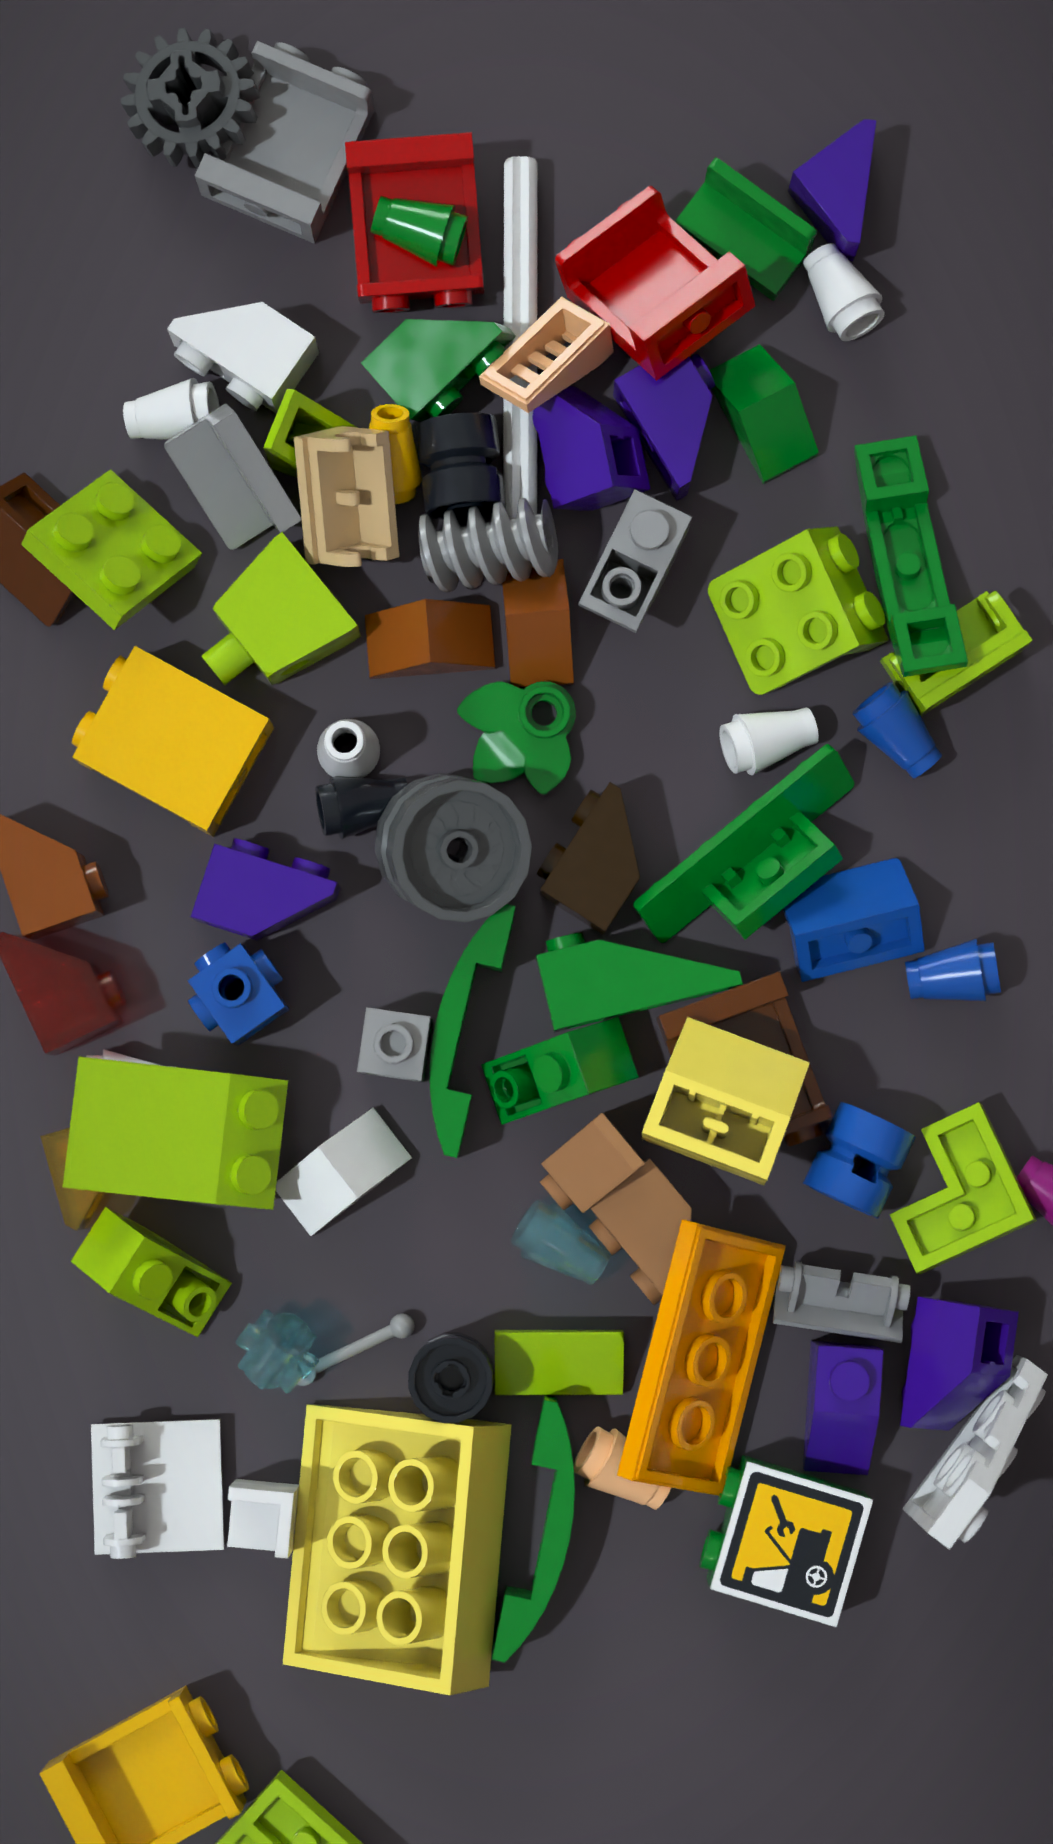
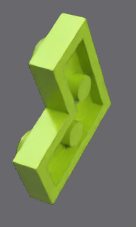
(980, 1197)

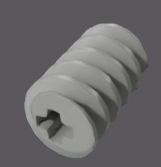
(488, 547)

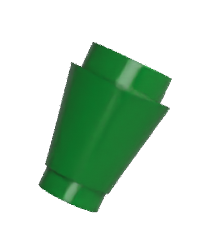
(421, 228)

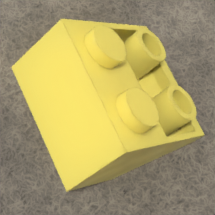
(725, 1101)

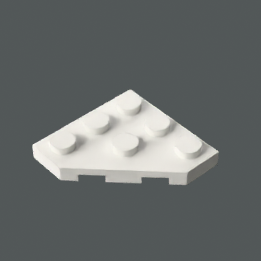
(962, 1479)

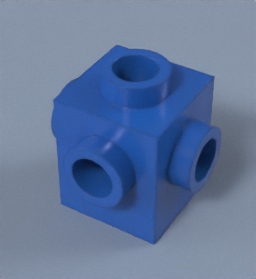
(257, 1005)

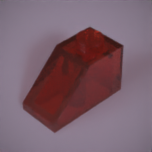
(61, 994)

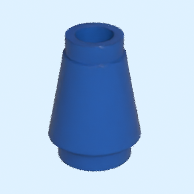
(896, 728)
(955, 973)

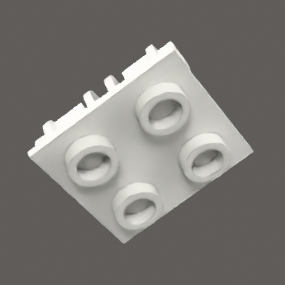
(157, 1487)

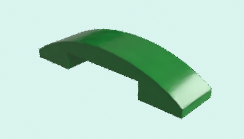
(907, 558)
(485, 951)
(524, 1607)

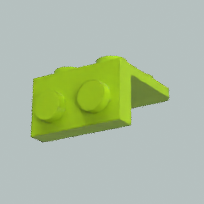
(797, 608)

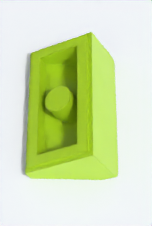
(559, 1362)

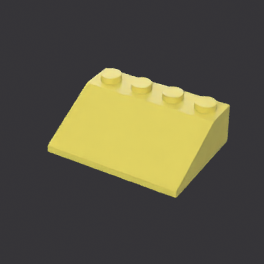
(397, 1548)

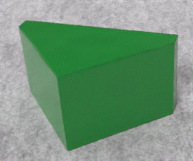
(764, 412)

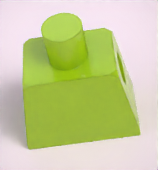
(278, 618)

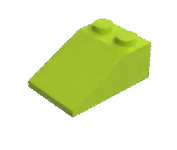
(175, 1133)

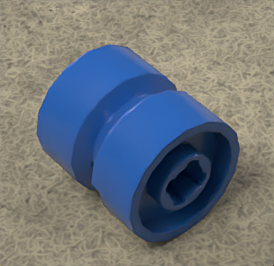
(861, 1136)

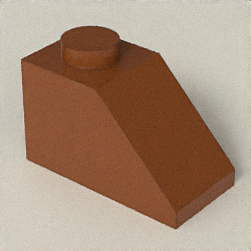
(47, 881)

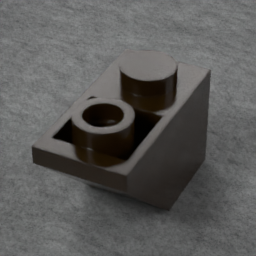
(599, 864)

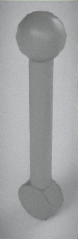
(400, 1326)

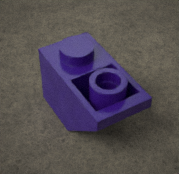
(588, 452)
(258, 896)
(955, 1360)

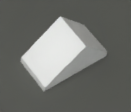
(341, 1171)

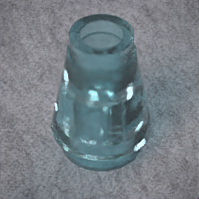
(559, 1243)

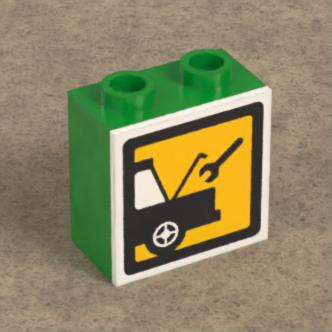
(786, 1540)

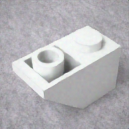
(249, 348)

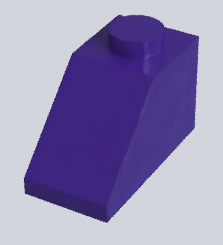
(669, 416)
(842, 1407)

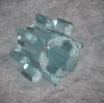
(277, 1351)

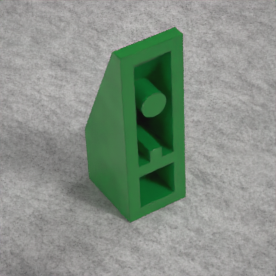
(612, 980)

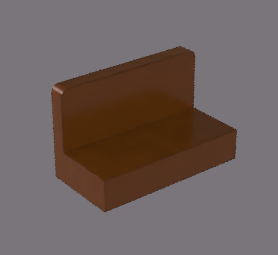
(26, 578)

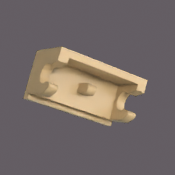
(346, 496)

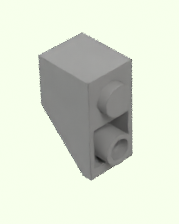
(636, 561)

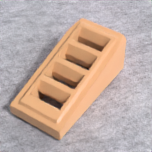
(560, 324)

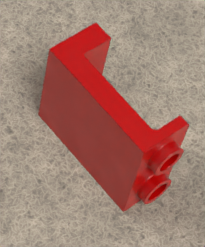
(418, 170)
(653, 283)

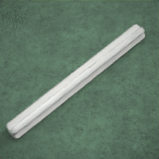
(519, 315)

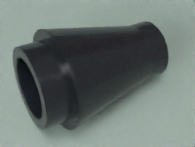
(354, 803)

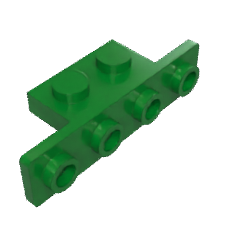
(757, 858)

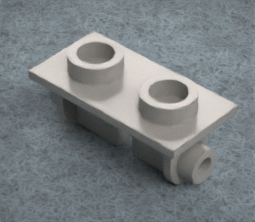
(819, 1301)

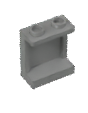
(297, 146)

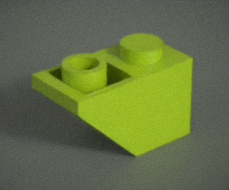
(150, 1272)

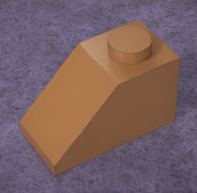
(589, 1165)

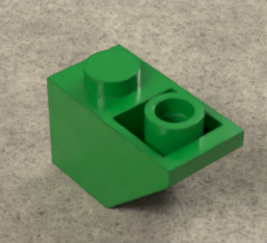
(432, 360)
(560, 1070)

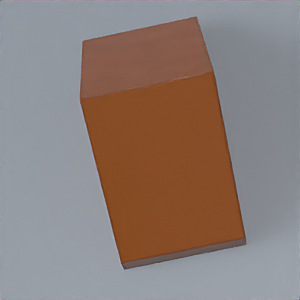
(538, 629)
(429, 639)

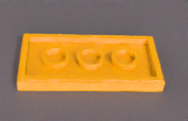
(701, 1359)

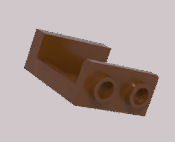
(763, 1016)

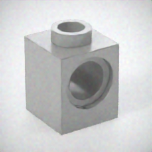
(394, 1044)

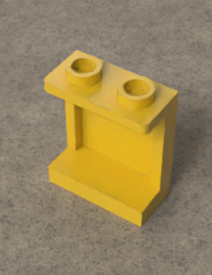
(171, 739)
(148, 1777)

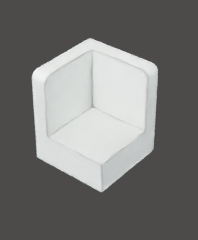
(263, 1516)

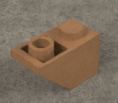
(645, 1221)

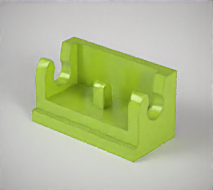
(990, 639)

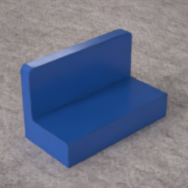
(854, 920)

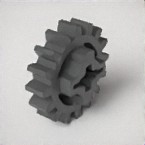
(214, 107)

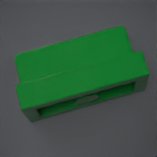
(749, 223)

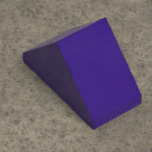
(835, 185)

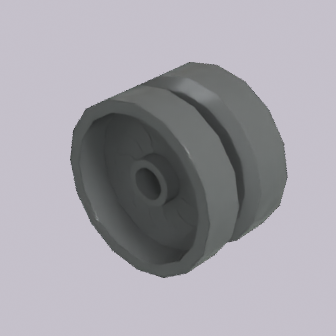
(490, 855)

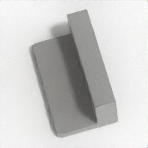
(230, 478)

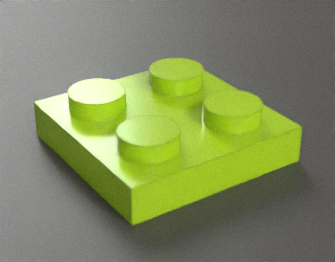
(111, 549)

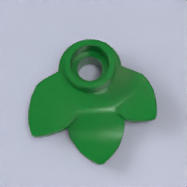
(512, 738)

